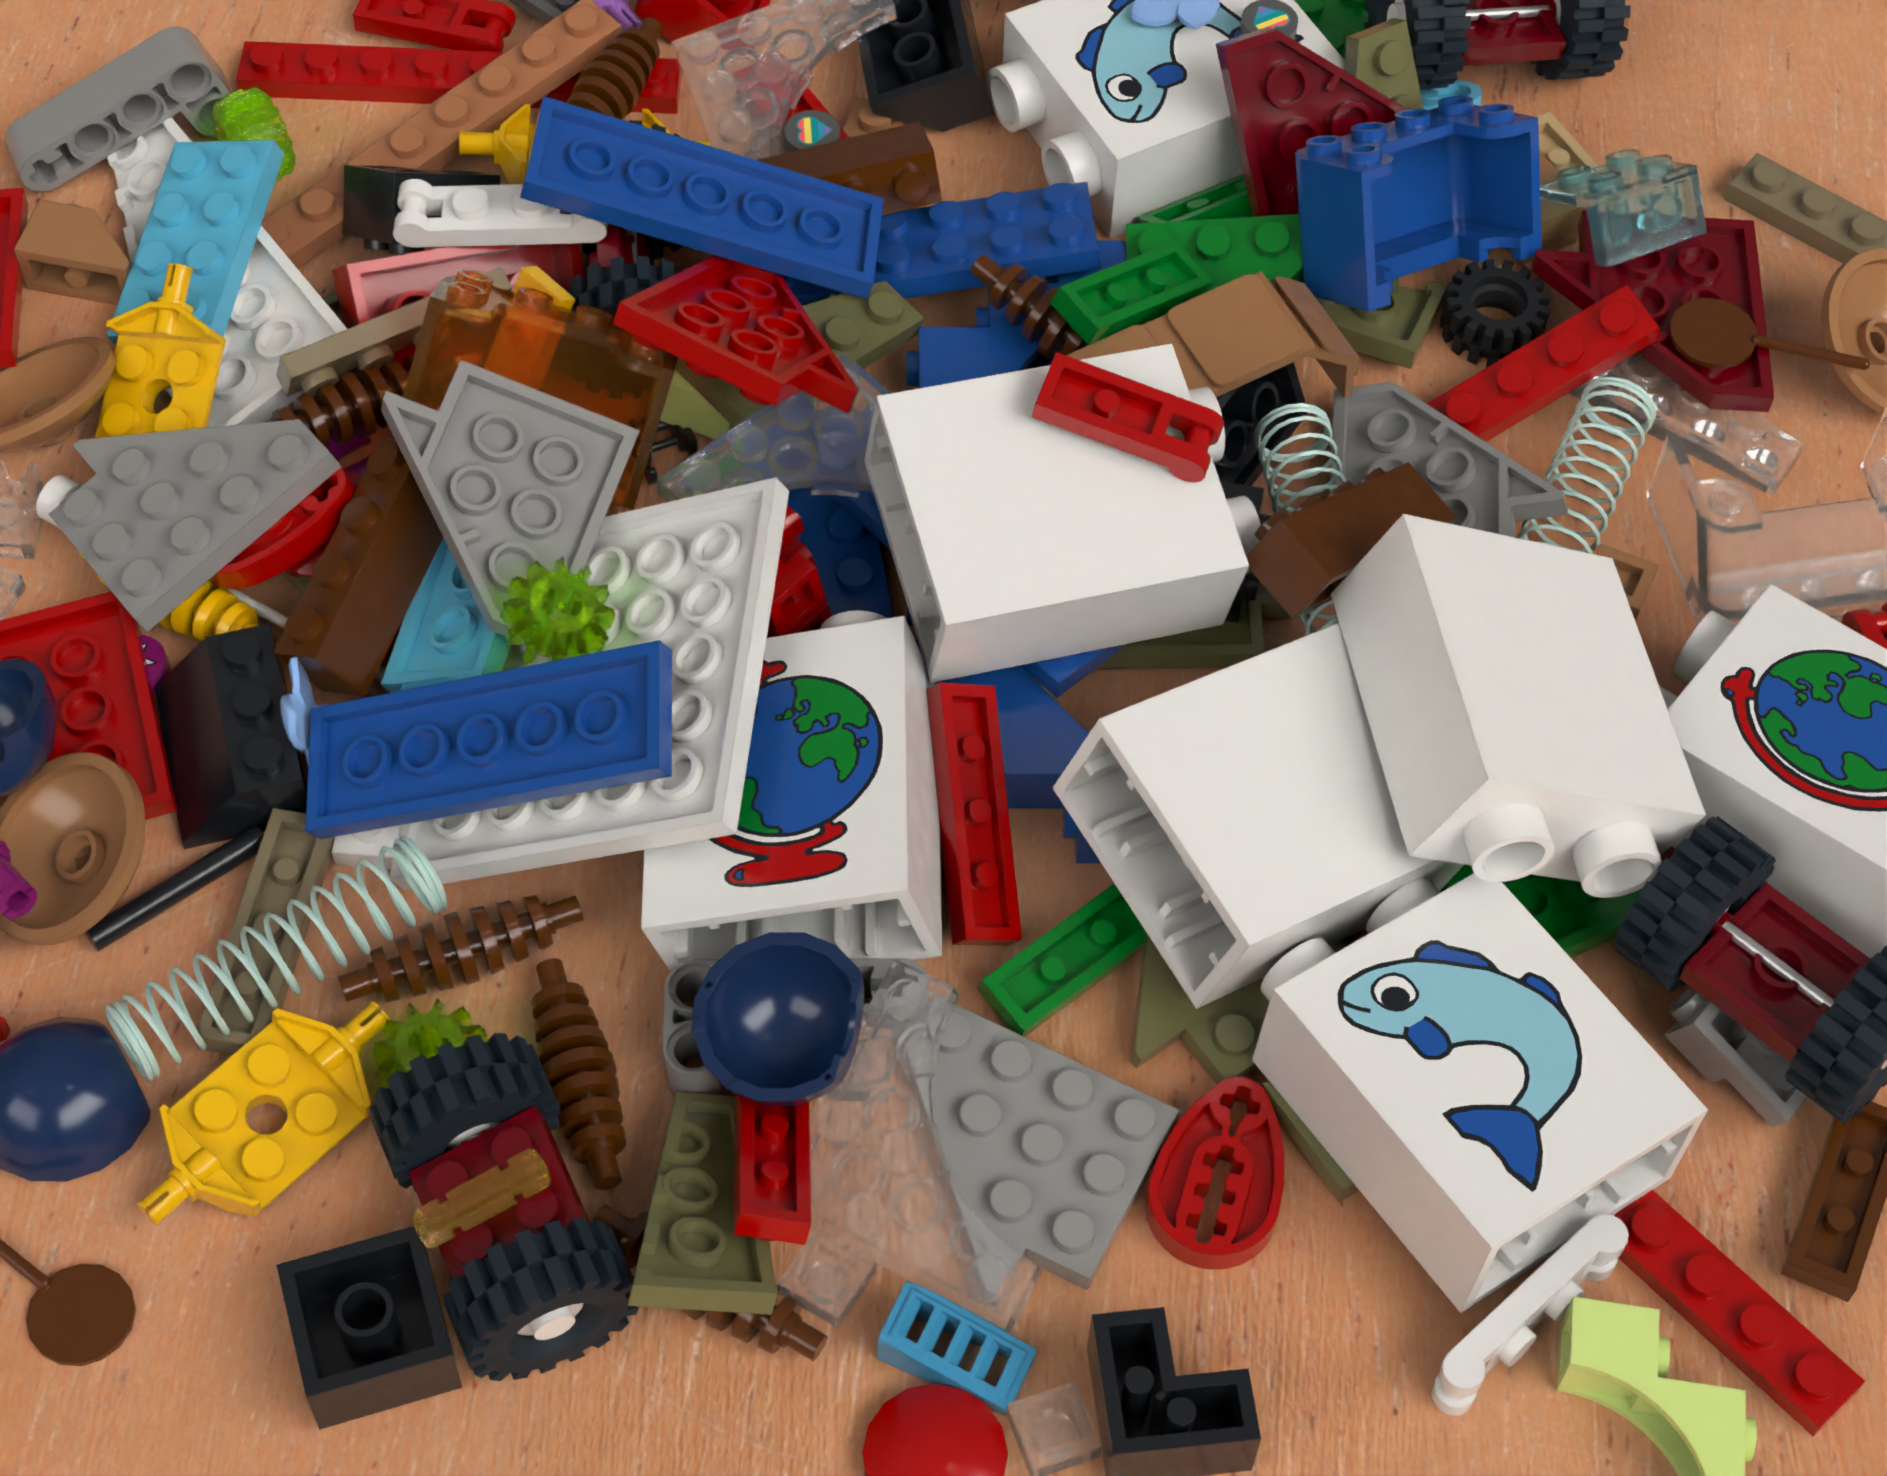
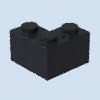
(373, 198)
(1162, 1420)

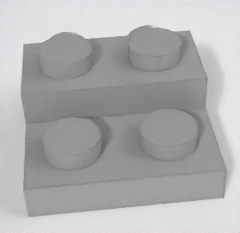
(1727, 1050)

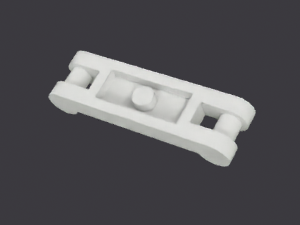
(484, 218)
(1508, 1329)

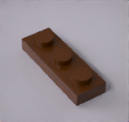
(1842, 1206)

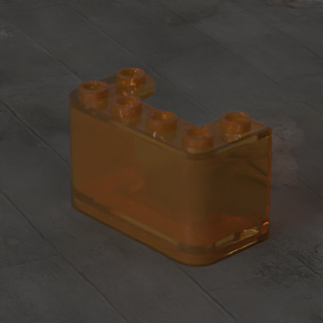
(548, 349)

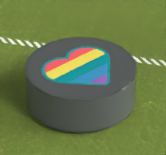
(1269, 14)
(810, 129)

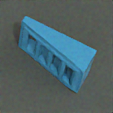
(943, 1315)

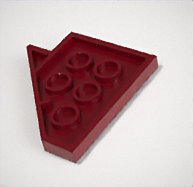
(1280, 100)
(1710, 265)

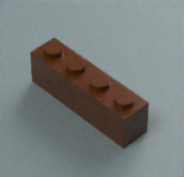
(883, 163)
(1323, 540)
(363, 578)

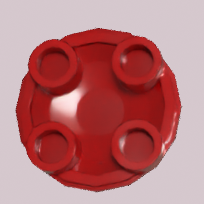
(935, 1434)

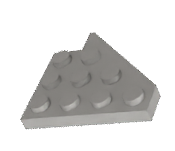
(510, 477)
(1477, 482)
(185, 504)
(1042, 1143)

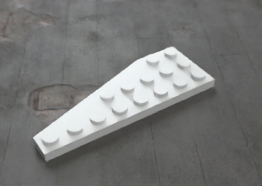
(273, 307)

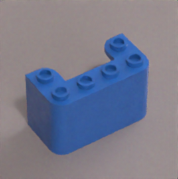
(1416, 197)

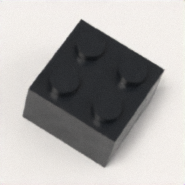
(368, 1327)

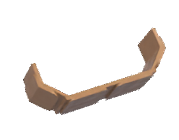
(1242, 335)

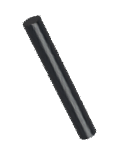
(175, 889)

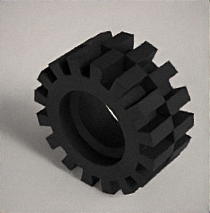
(1497, 289)

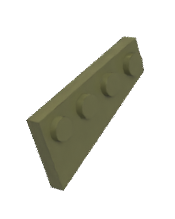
(689, 1238)

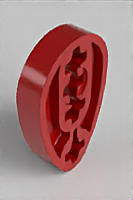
(292, 537)
(1250, 1190)

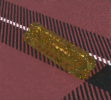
(481, 1198)

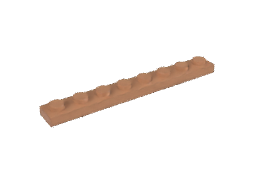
(432, 135)

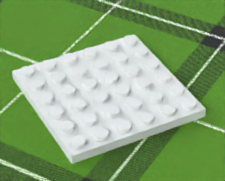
(704, 586)

